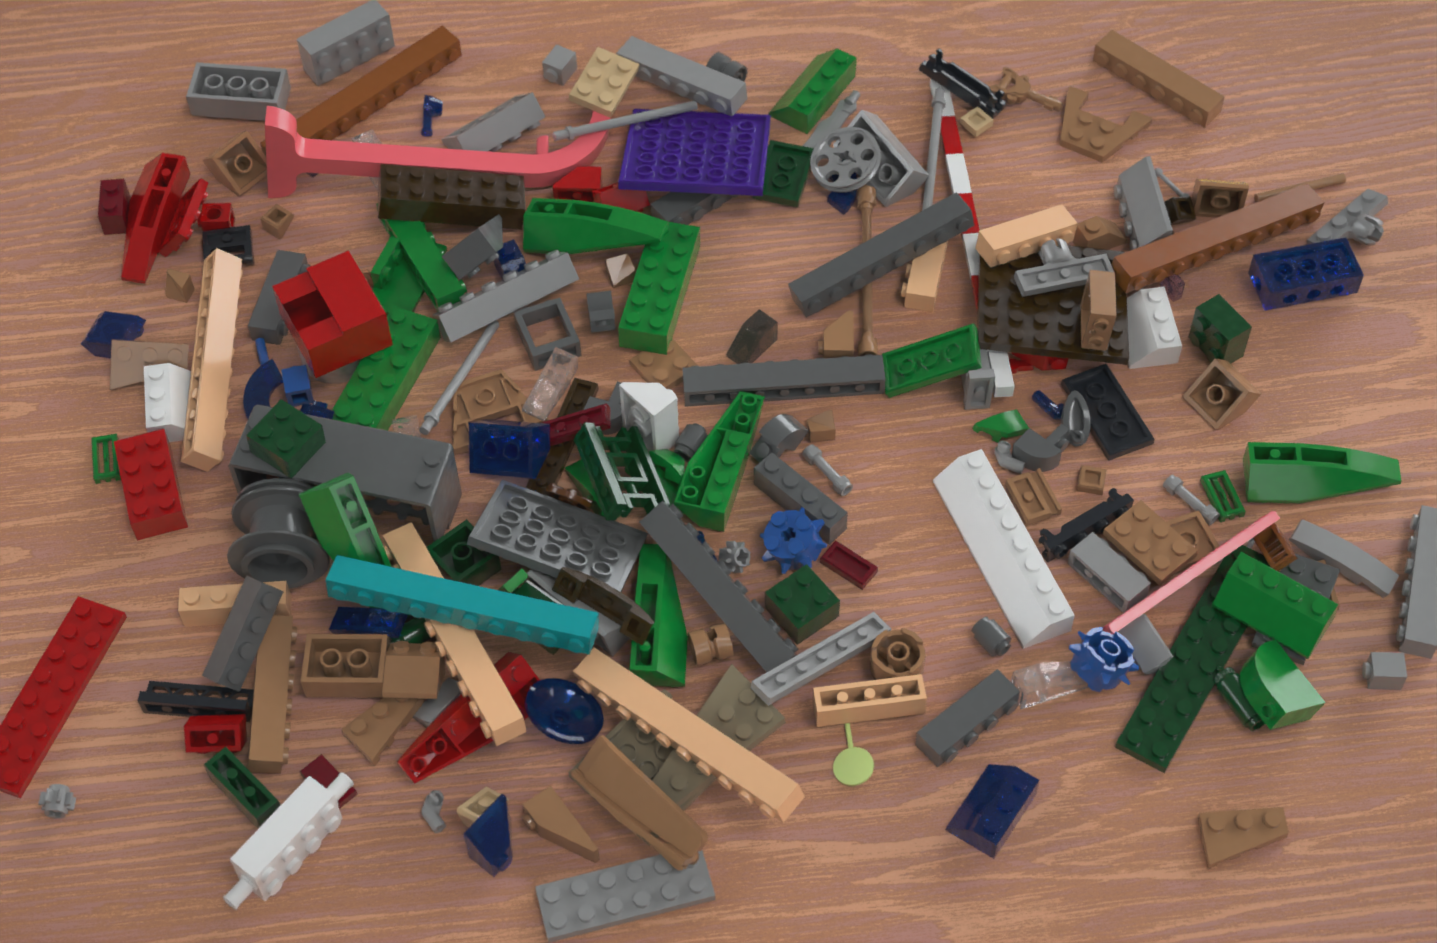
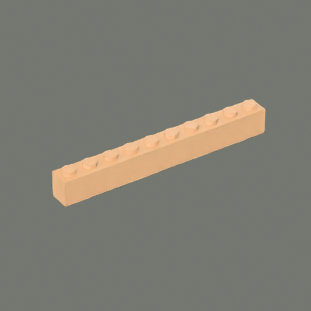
(212, 361)
(461, 646)
(689, 735)

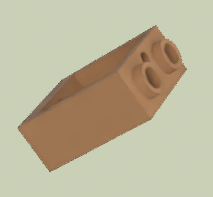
(1098, 310)

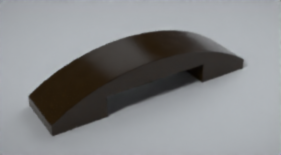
(606, 600)

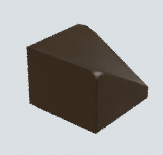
(1180, 210)

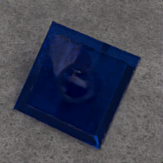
(491, 838)

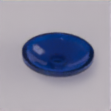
(564, 711)

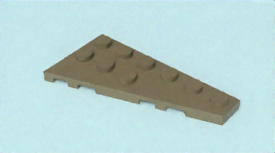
(734, 712)

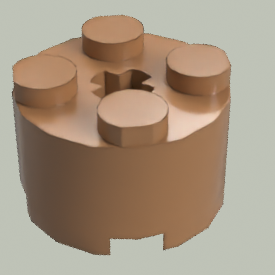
(897, 654)

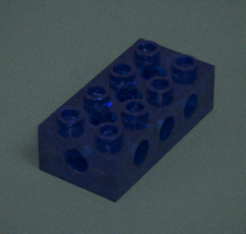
(1305, 273)

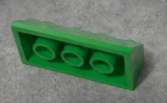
(815, 90)
(1275, 605)

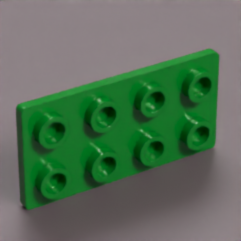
(394, 279)

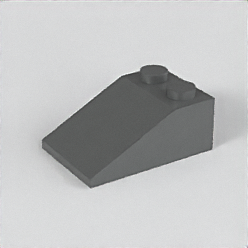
(476, 248)

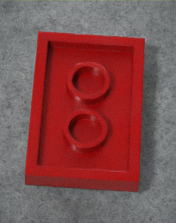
(183, 217)

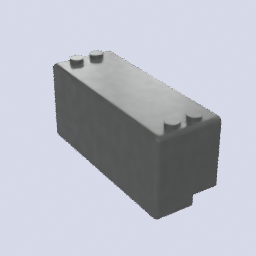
(380, 460)

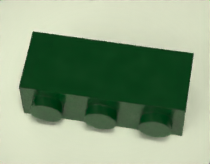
(241, 787)

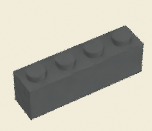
(686, 207)
(266, 318)
(794, 491)
(242, 633)
(968, 718)

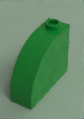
(1278, 687)

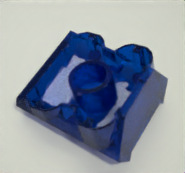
(111, 327)

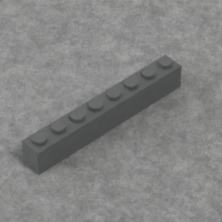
(881, 254)
(785, 379)
(716, 586)

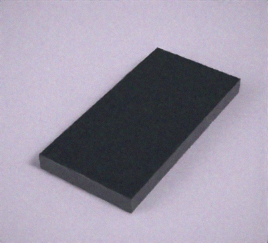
(1113, 417)

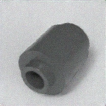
(690, 441)
(991, 636)

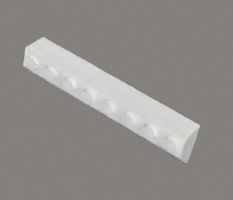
(1004, 550)

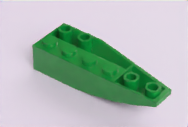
(586, 227)
(719, 465)
(1312, 472)
(343, 521)
(664, 653)

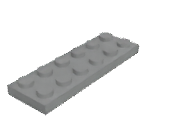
(621, 895)

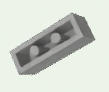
(1108, 572)

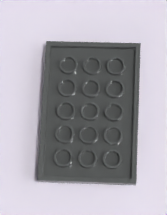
(555, 535)

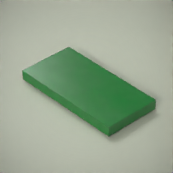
(931, 360)

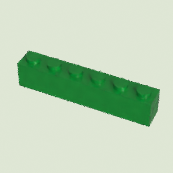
(426, 261)

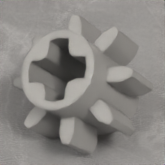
(735, 556)
(57, 801)

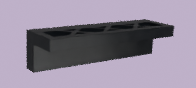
(199, 705)

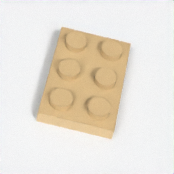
(604, 82)

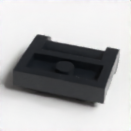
(230, 240)

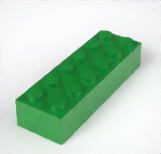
(659, 290)
(387, 376)

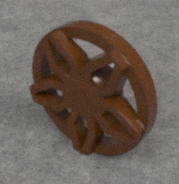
(568, 496)

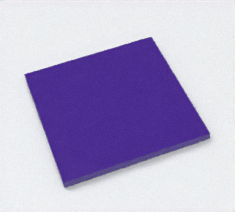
(697, 153)

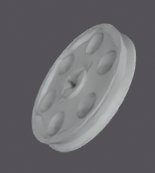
(847, 167)

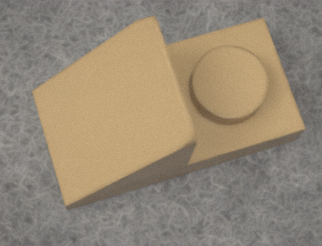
(476, 805)

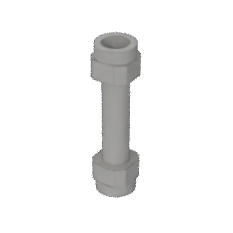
(841, 484)
(1174, 485)

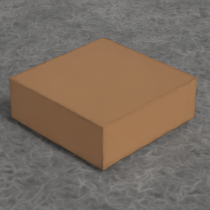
(1091, 480)

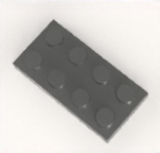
(1313, 575)

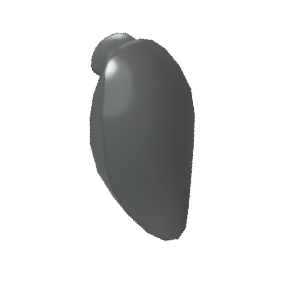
(1076, 418)

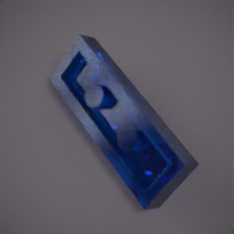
(367, 621)

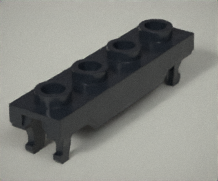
(963, 84)
(1079, 528)

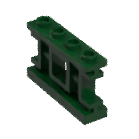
(604, 475)

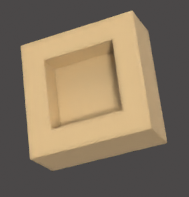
(976, 121)

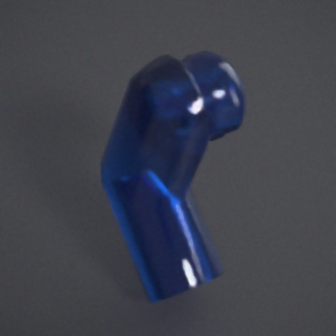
(1048, 405)

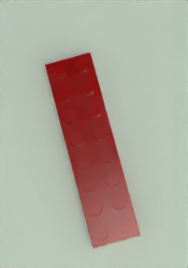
(54, 690)

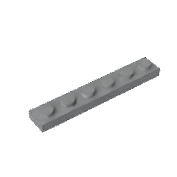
(818, 659)

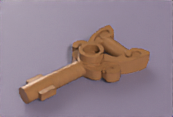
(1022, 91)

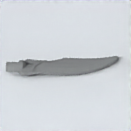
(836, 120)

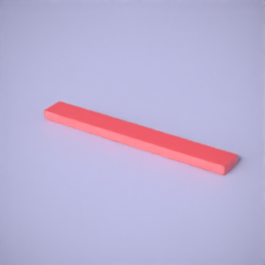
(1191, 572)

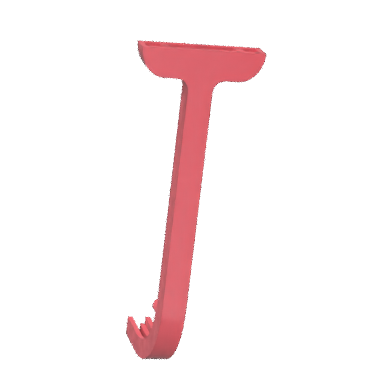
(291, 155)

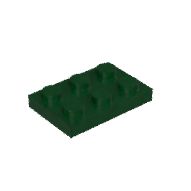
(786, 173)

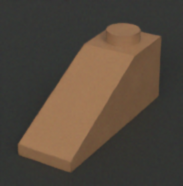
(556, 824)

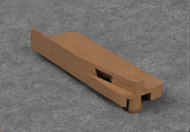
(640, 804)

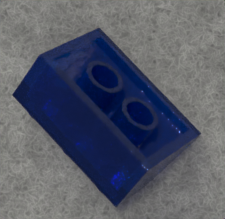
(508, 447)
(993, 807)

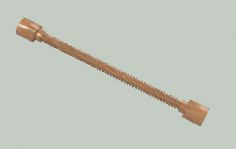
(866, 201)

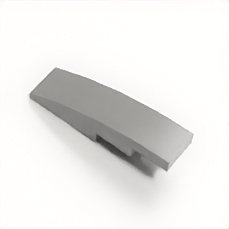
(1347, 557)

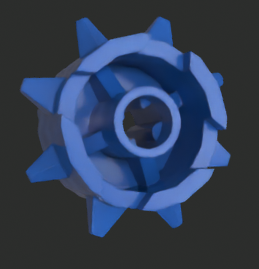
(792, 539)
(1102, 659)

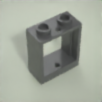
(531, 315)

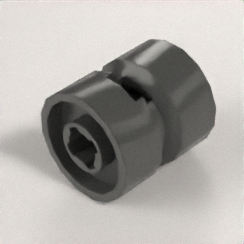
(725, 65)

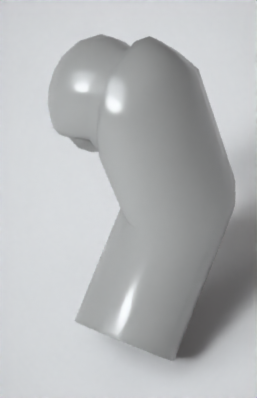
(1005, 458)
(431, 810)

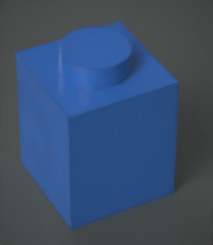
(297, 385)

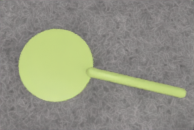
(853, 764)

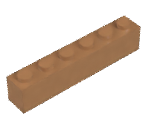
(1158, 78)
(270, 697)

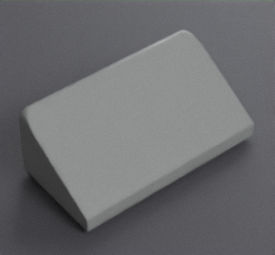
(1148, 646)
(434, 707)

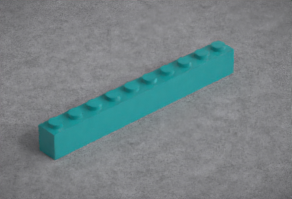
(463, 604)

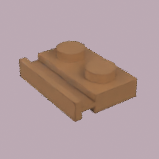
(1033, 496)

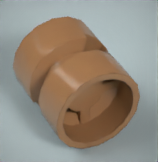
(710, 644)

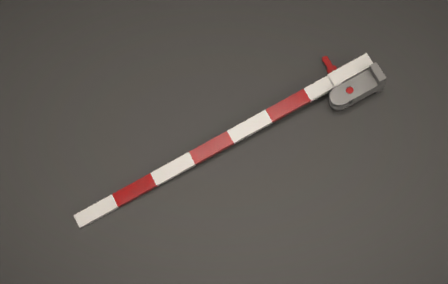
(996, 366)

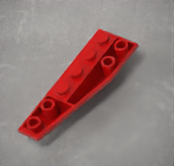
(151, 213)
(456, 729)

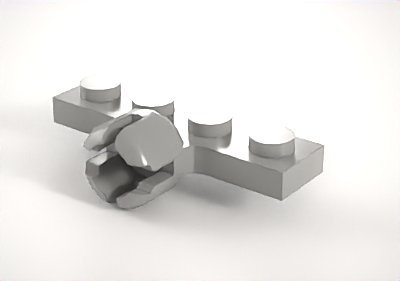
(1355, 221)
(1059, 269)

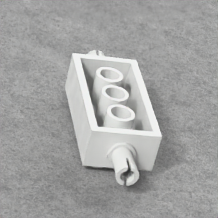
(287, 839)

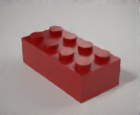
(150, 484)

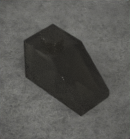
(753, 338)

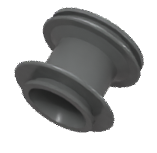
(278, 535)

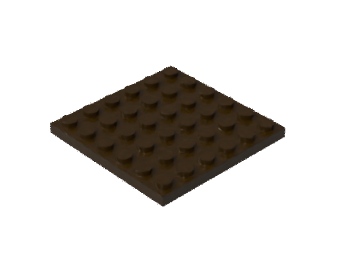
(1043, 321)

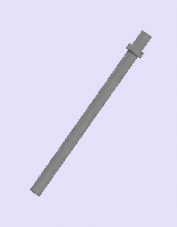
(938, 104)
(569, 132)
(431, 418)

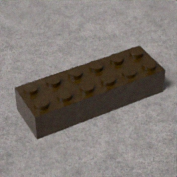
(450, 196)

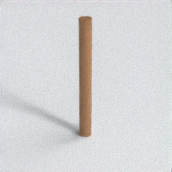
(1314, 184)

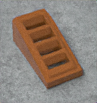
(1268, 537)

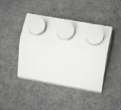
(1151, 329)
(166, 399)
(652, 411)

